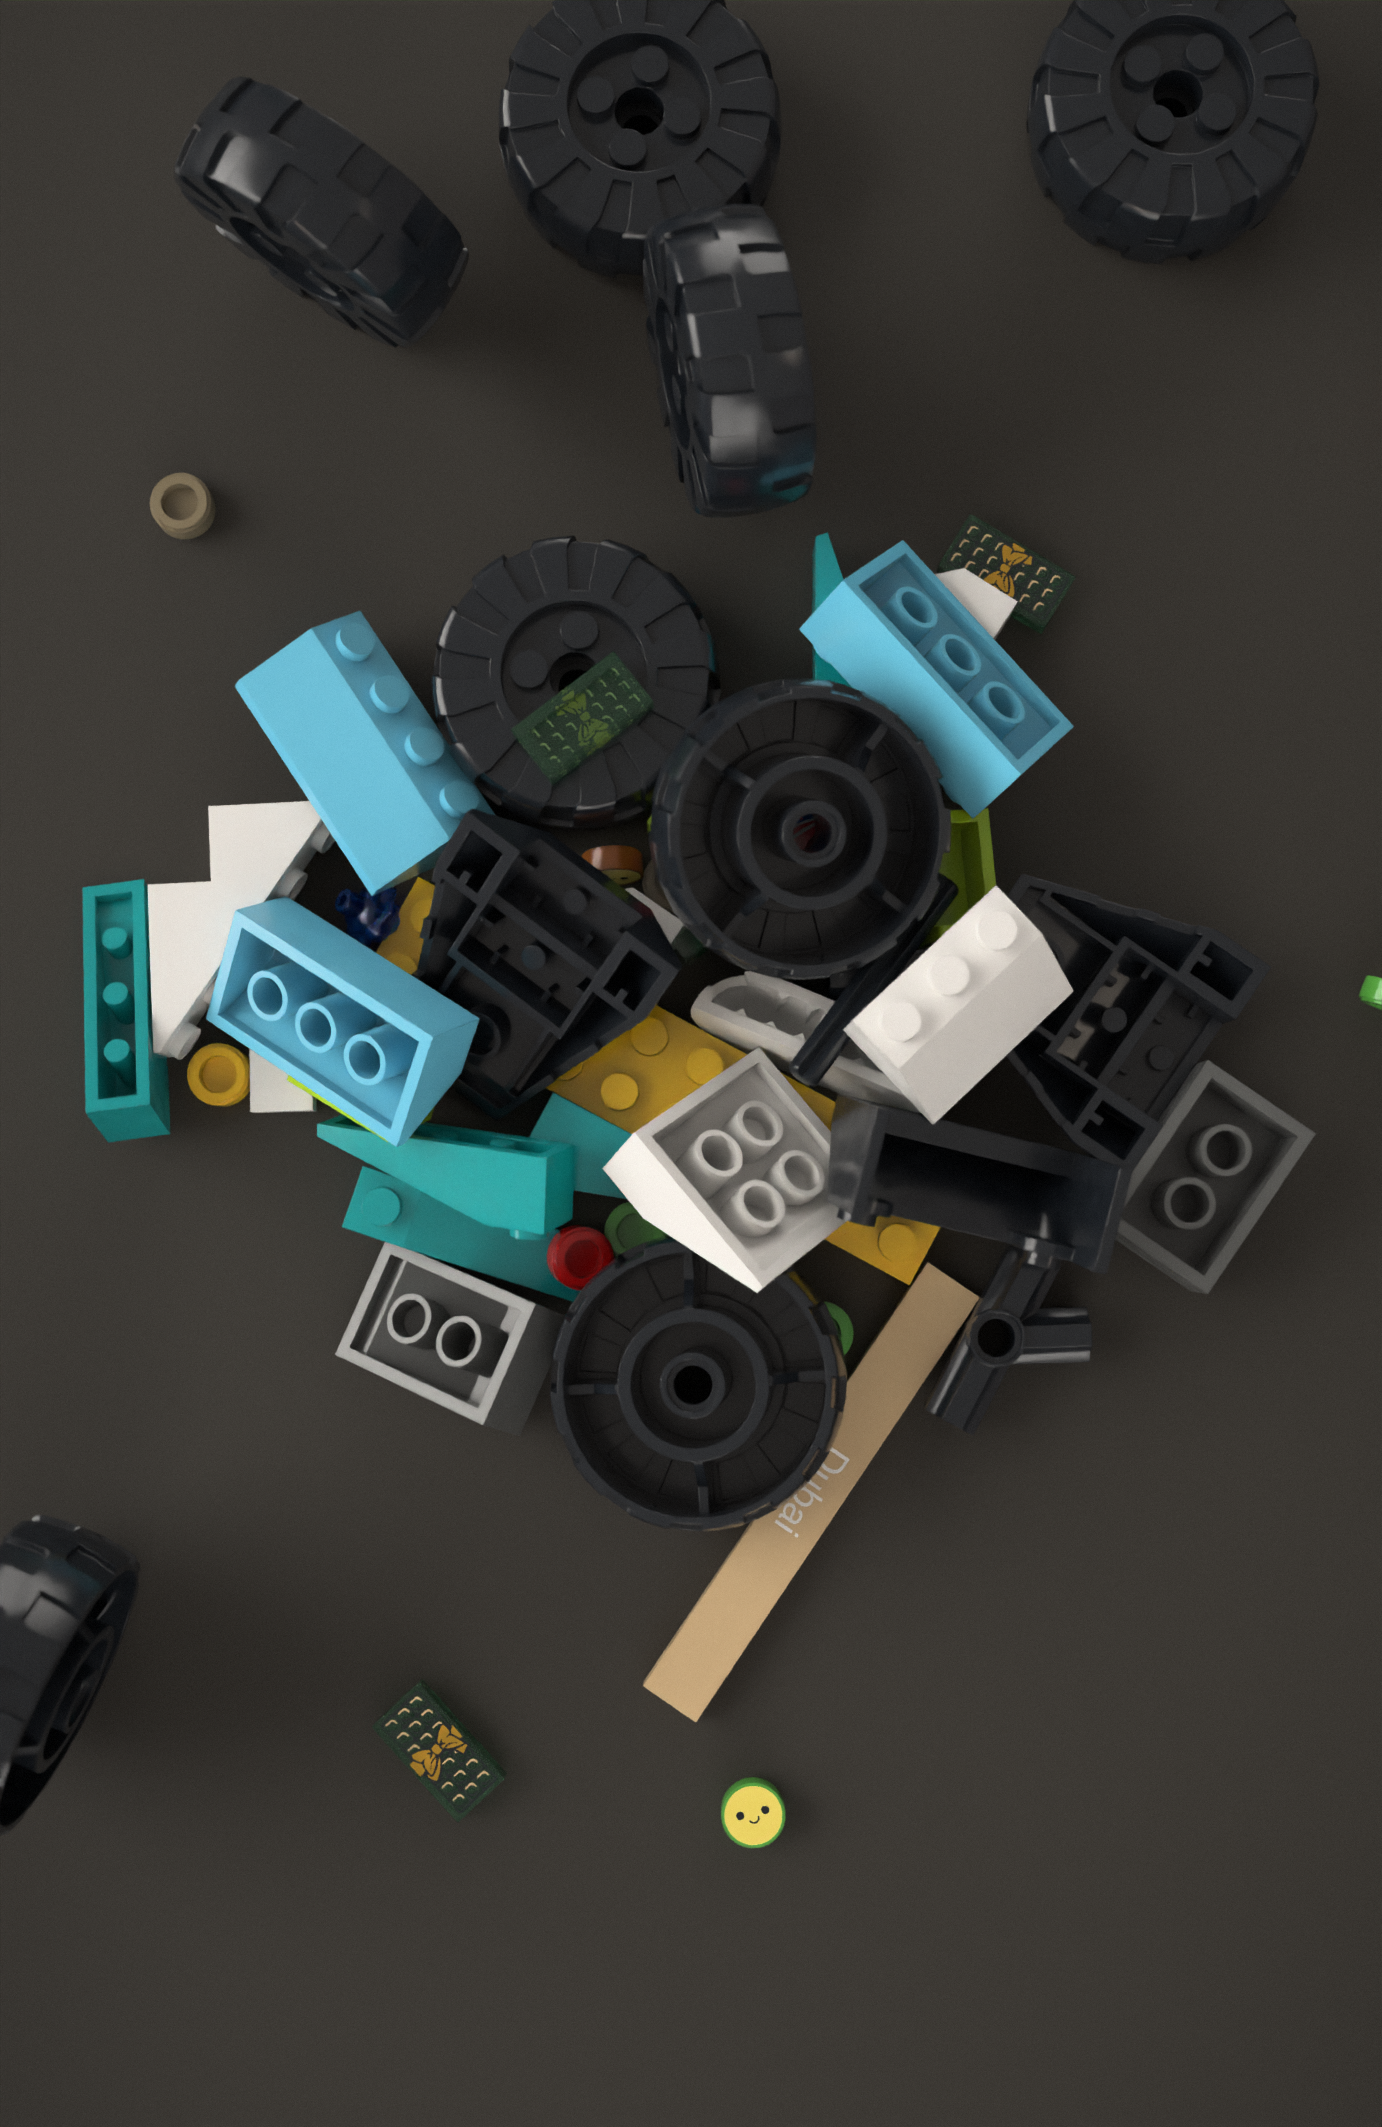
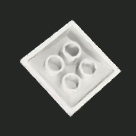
(734, 1172)

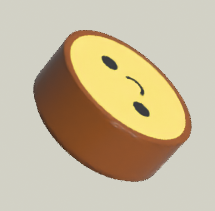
(617, 862)

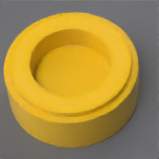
(219, 1074)

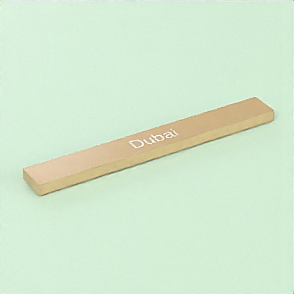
(780, 1541)

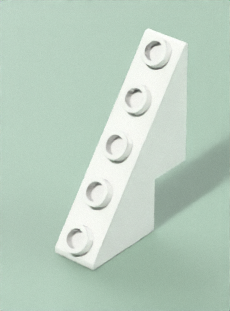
(254, 858)

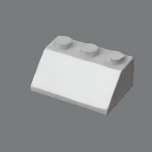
(962, 1005)

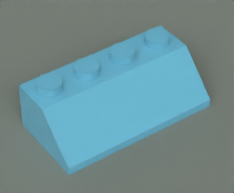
(930, 661)
(362, 749)
(339, 1017)

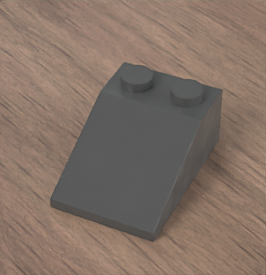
(452, 1338)

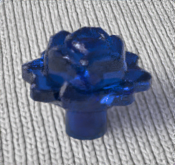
(369, 916)

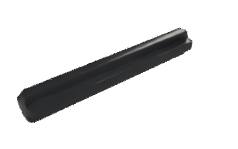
(869, 982)

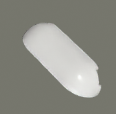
(779, 1019)

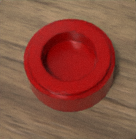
(578, 1255)

